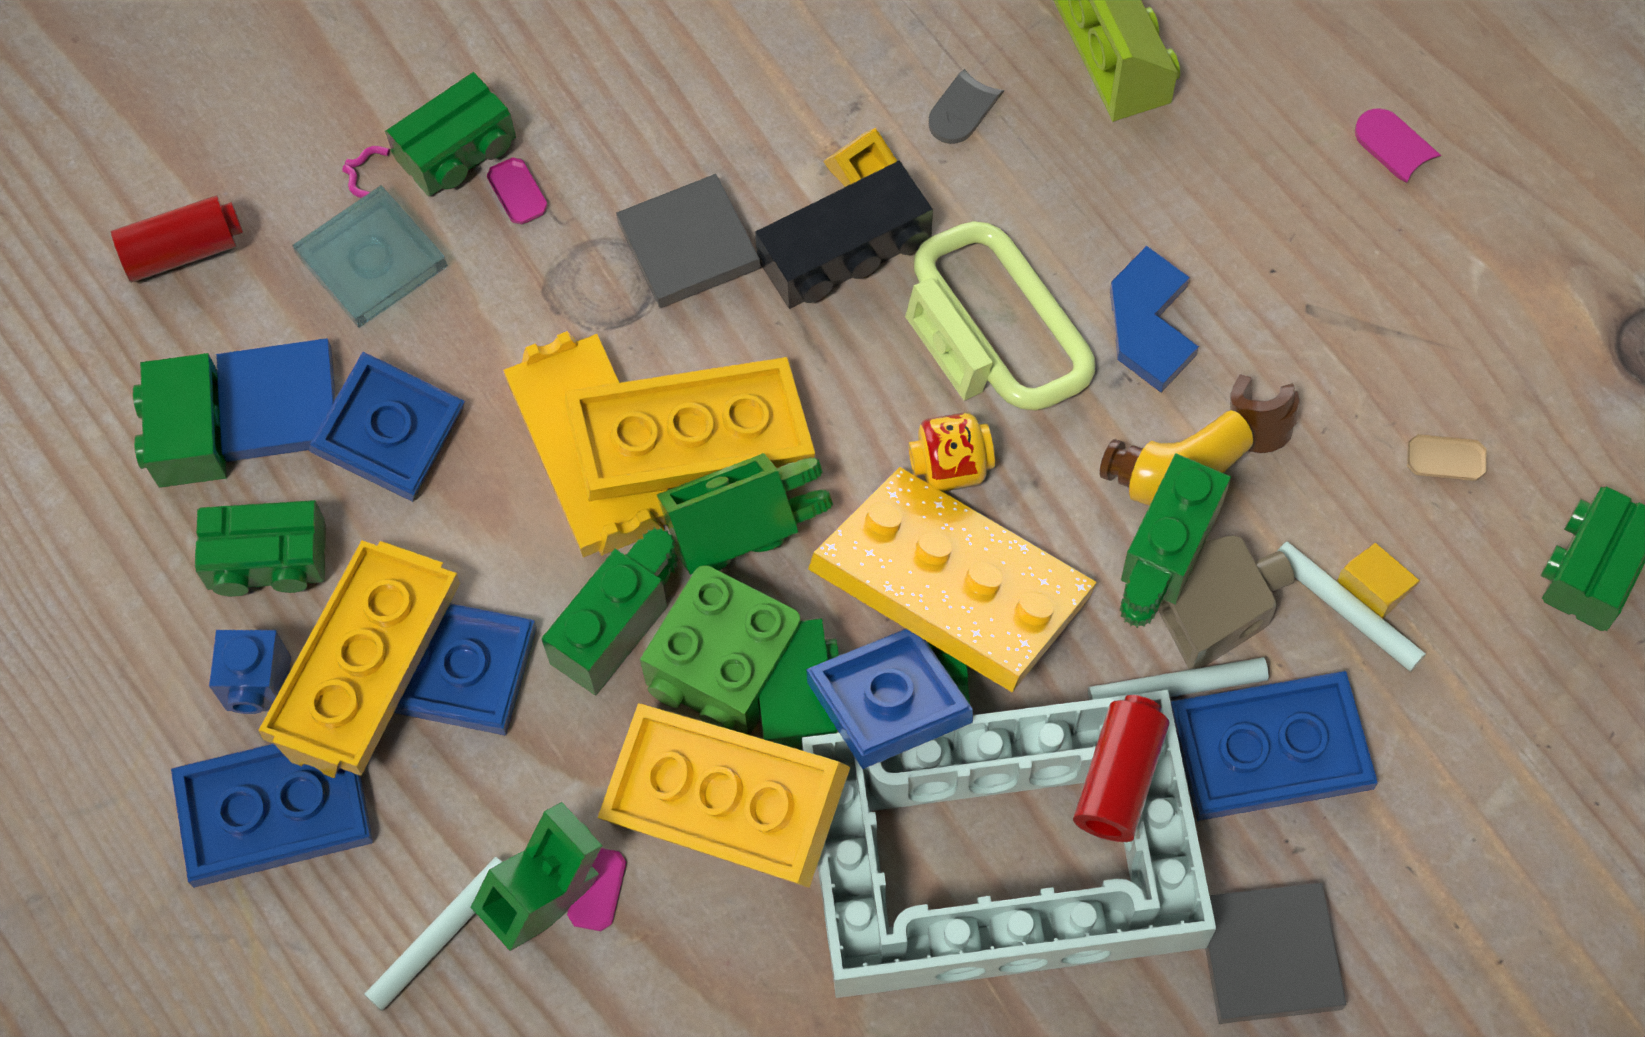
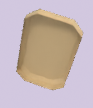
(1446, 457)

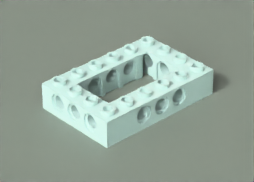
(1001, 753)

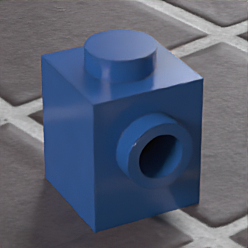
(248, 669)

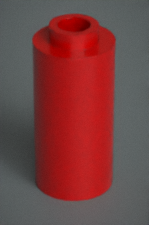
(176, 237)
(1122, 769)

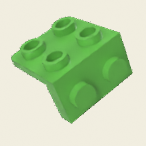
(718, 649)

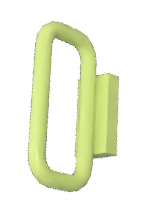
(960, 344)

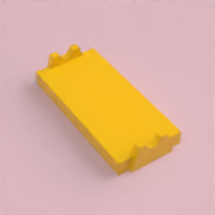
(540, 396)
(359, 658)

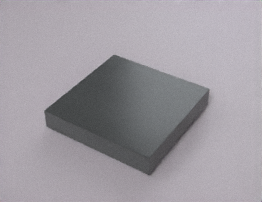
(688, 240)
(1273, 954)

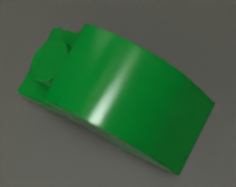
(541, 882)

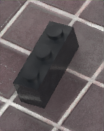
(844, 235)

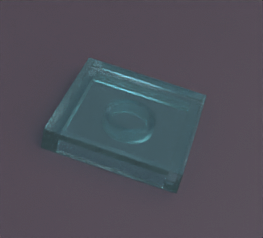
(370, 256)

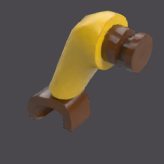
(1246, 427)

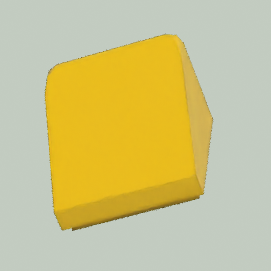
(860, 158)
(1377, 580)

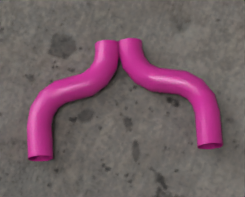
(349, 163)

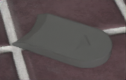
(961, 109)

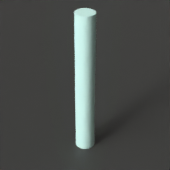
(1352, 609)
(1189, 680)
(427, 944)

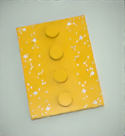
(953, 578)

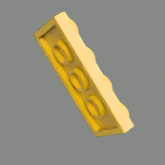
(685, 426)
(724, 794)

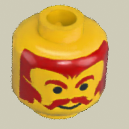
(952, 451)

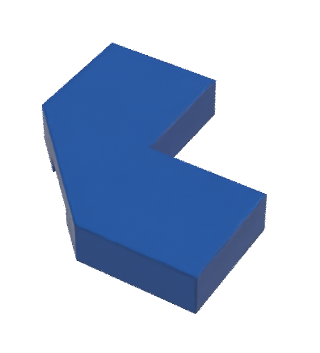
(1142, 338)

